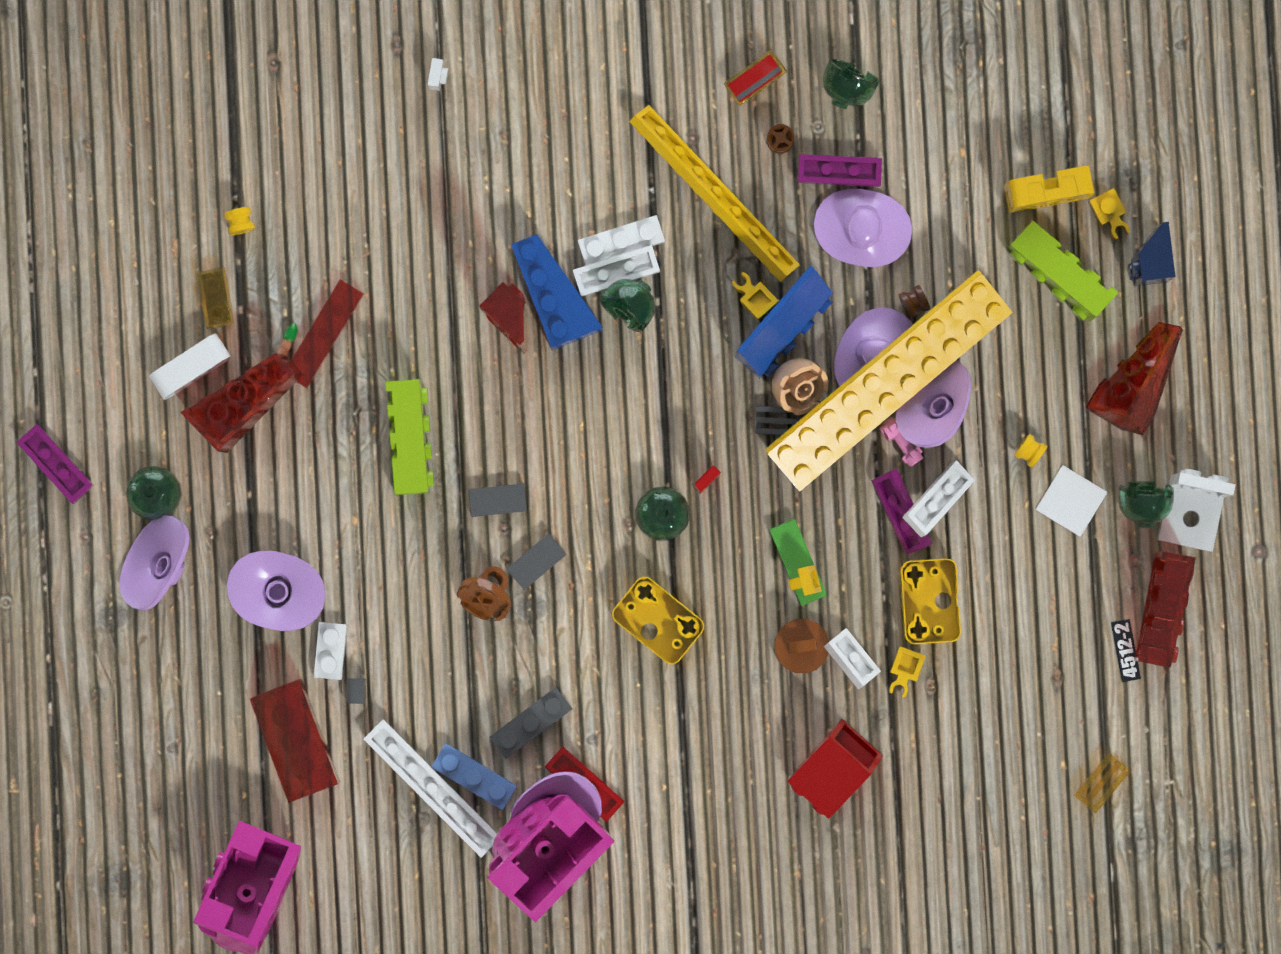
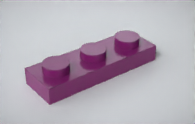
(839, 170)
(55, 464)
(896, 504)

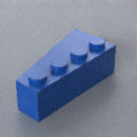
(556, 300)

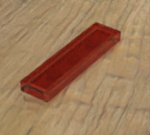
(325, 331)

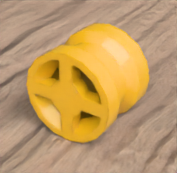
(239, 221)
(1030, 450)

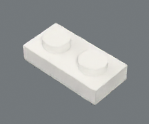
(330, 651)
(852, 658)

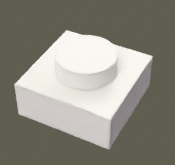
(438, 74)

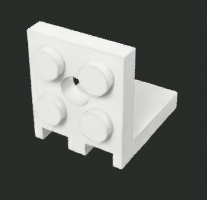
(1202, 497)

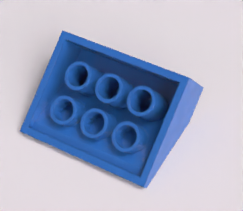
(784, 323)

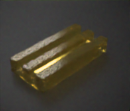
(1116, 764)

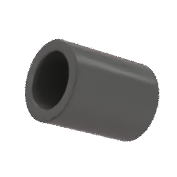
(355, 690)

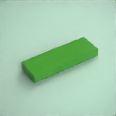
(794, 556)

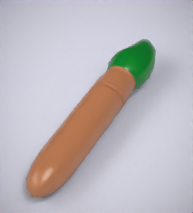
(288, 337)

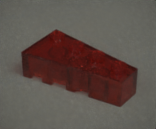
(242, 402)
(1164, 609)

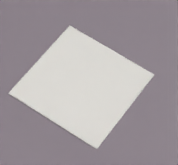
(1071, 500)

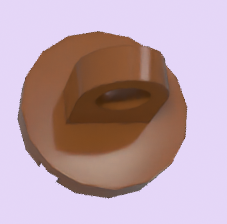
(485, 598)
(801, 646)

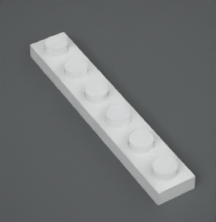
(431, 787)

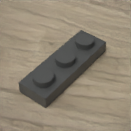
(530, 723)

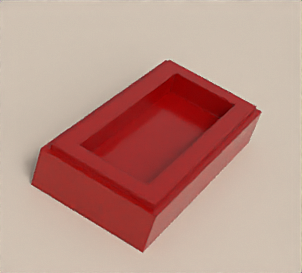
(706, 479)

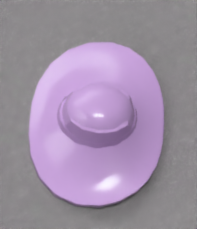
(862, 227)
(866, 339)
(936, 409)
(154, 562)
(276, 590)
(564, 783)

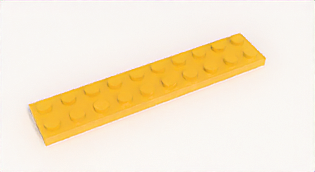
(888, 380)

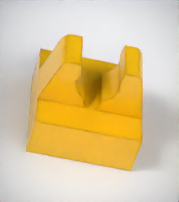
(807, 580)

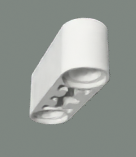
(190, 366)

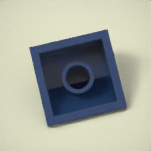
(1154, 259)

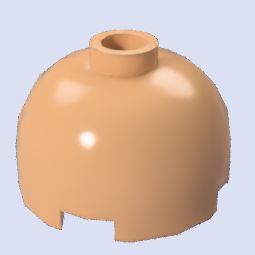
(799, 385)

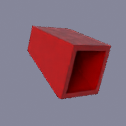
(835, 769)

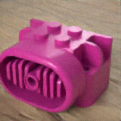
(545, 852)
(246, 889)

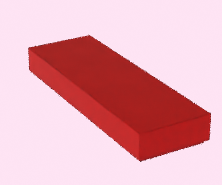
(566, 762)

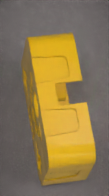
(1037, 192)
(919, 601)
(634, 613)

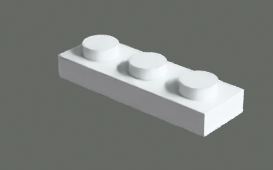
(621, 240)
(602, 274)
(938, 498)

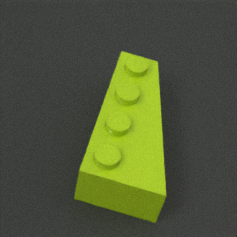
(1061, 272)
(409, 437)

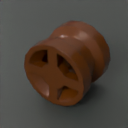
(782, 134)
(914, 301)

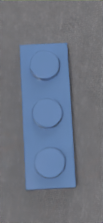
(474, 776)

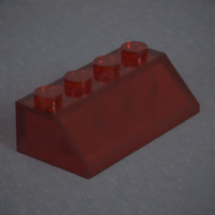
(508, 313)
(295, 740)

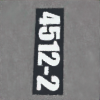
(1125, 650)

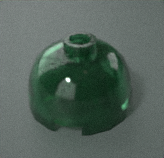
(848, 84)
(630, 302)
(165, 493)
(1145, 502)
(661, 526)

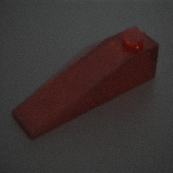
(1135, 389)

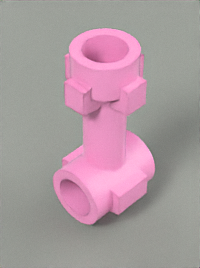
(890, 431)

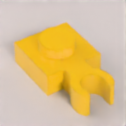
(1108, 209)
(756, 299)
(906, 666)

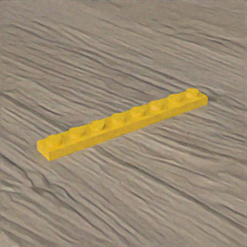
(714, 193)

